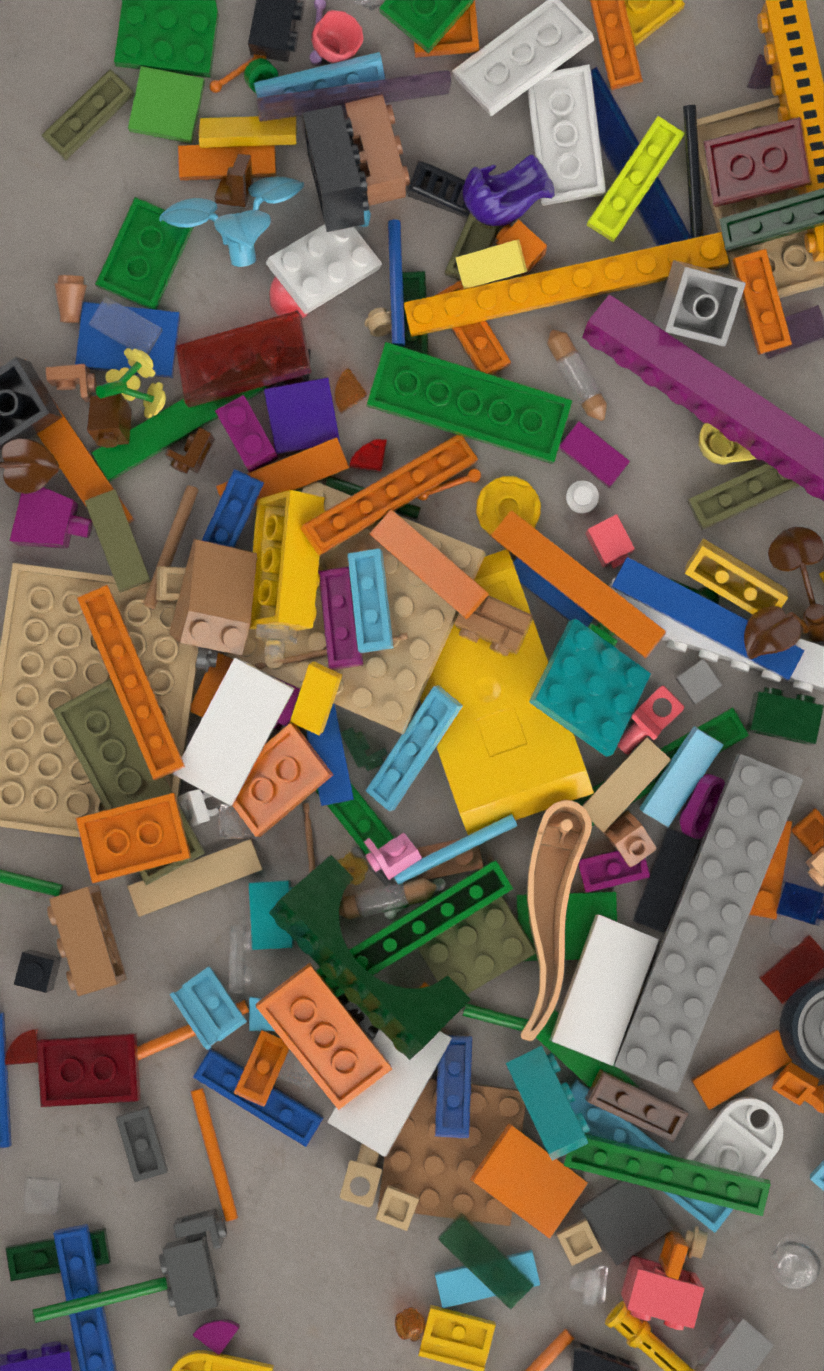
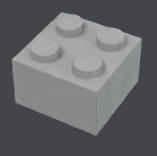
(699, 303)

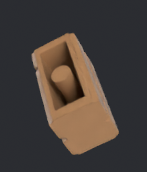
(497, 624)

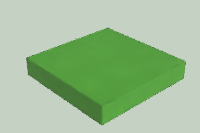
(166, 105)

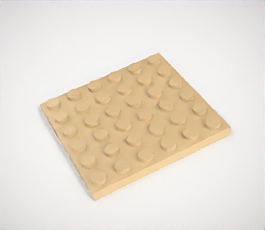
(393, 678)

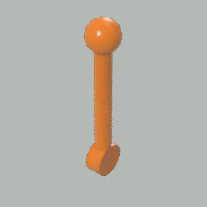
(216, 86)
(473, 476)

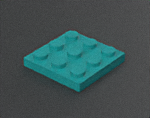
(590, 687)

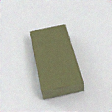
(473, 238)

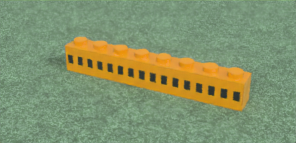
(798, 87)

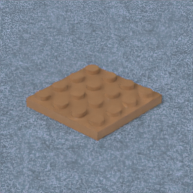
(442, 1166)

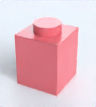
(610, 542)

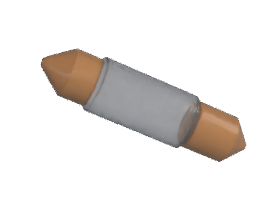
(577, 375)
(386, 898)

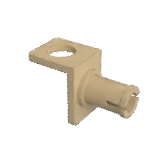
(365, 1168)

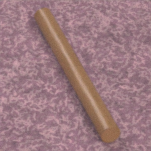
(172, 541)

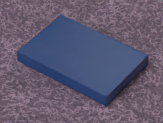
(104, 353)

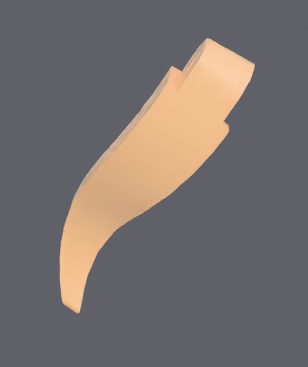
(550, 875)

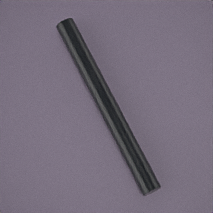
(693, 171)

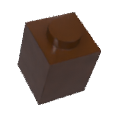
(109, 420)

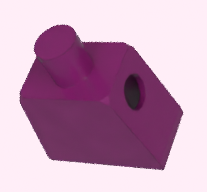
(48, 520)

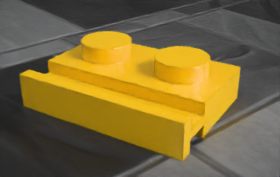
(456, 1338)

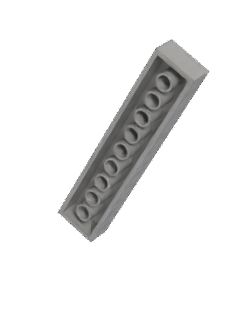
(707, 922)

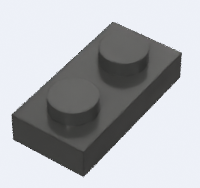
(142, 1144)

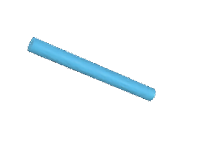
(457, 848)

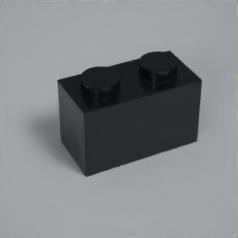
(274, 27)

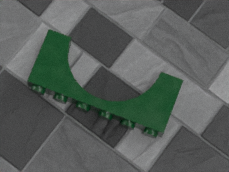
(403, 1014)

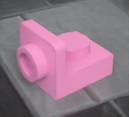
(393, 856)

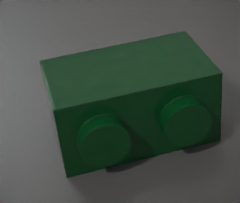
(785, 717)

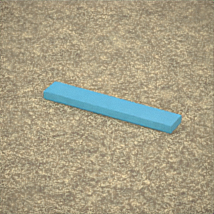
(617, 1129)

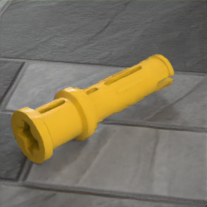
(639, 1335)

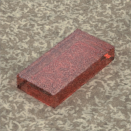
(794, 969)

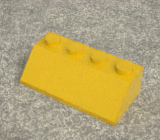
(285, 561)

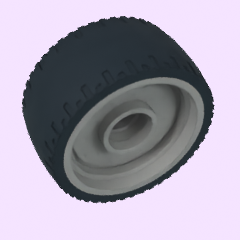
(803, 1027)

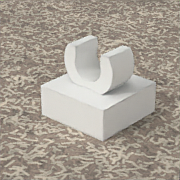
(195, 808)

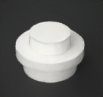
(582, 497)

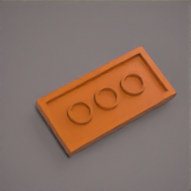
(323, 1036)

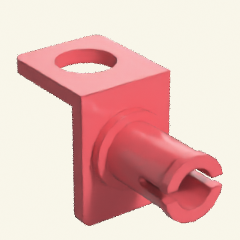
(647, 721)

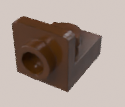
(235, 188)
(197, 451)

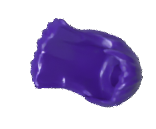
(508, 195)

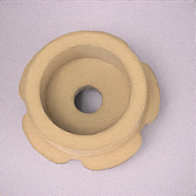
(379, 322)
(696, 1241)

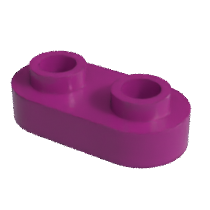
(701, 806)

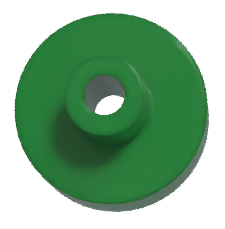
(259, 70)

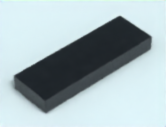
(665, 880)

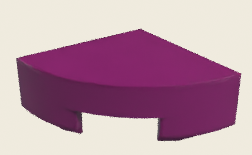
(216, 1334)

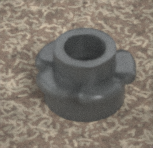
(206, 658)

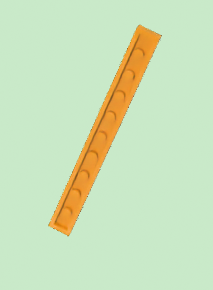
(561, 285)

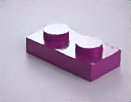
(609, 870)

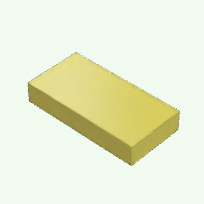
(491, 264)

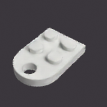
(735, 1143)

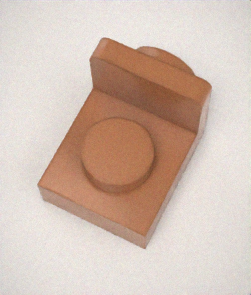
(68, 376)
(630, 838)

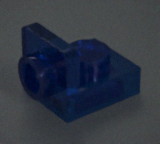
(801, 904)

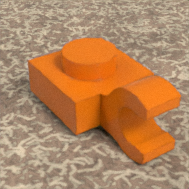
(799, 1087)

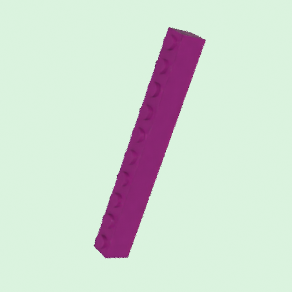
(709, 393)

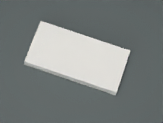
(522, 55)
(567, 134)
(234, 731)
(604, 990)
(384, 1107)

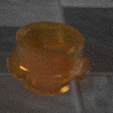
(409, 1324)

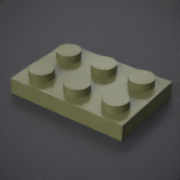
(479, 947)

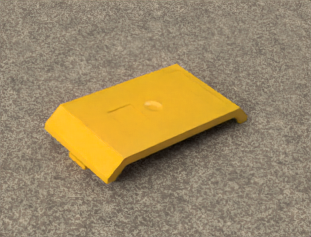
(500, 747)

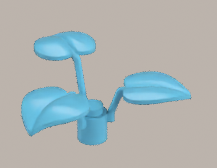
(238, 229)

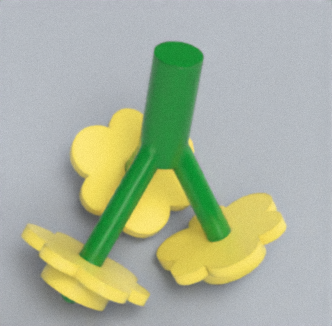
(128, 383)

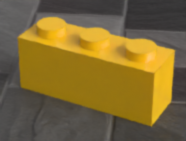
(734, 579)

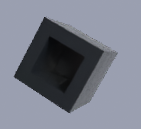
(37, 971)

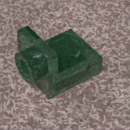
(358, 745)

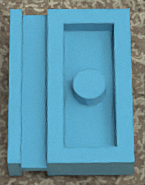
(208, 1008)

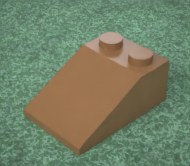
(215, 598)

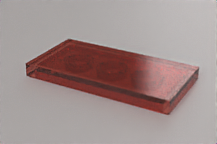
(243, 359)

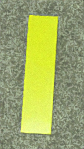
(635, 179)

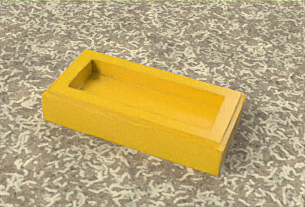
(316, 698)

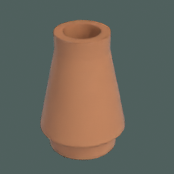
(70, 297)

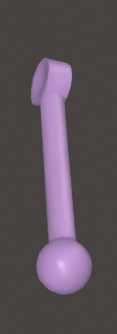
(320, 5)

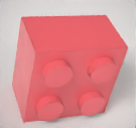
(653, 1294)

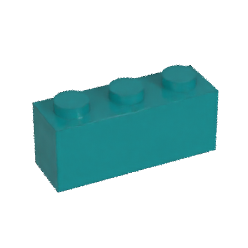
(548, 1102)

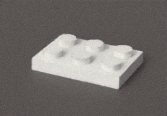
(323, 265)

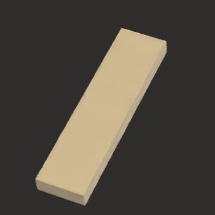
(196, 877)

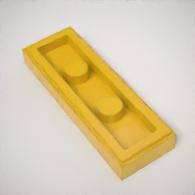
(246, 132)

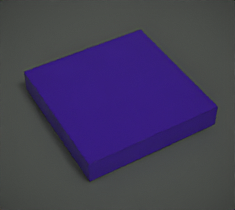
(301, 414)

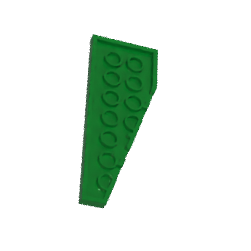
(168, 35)

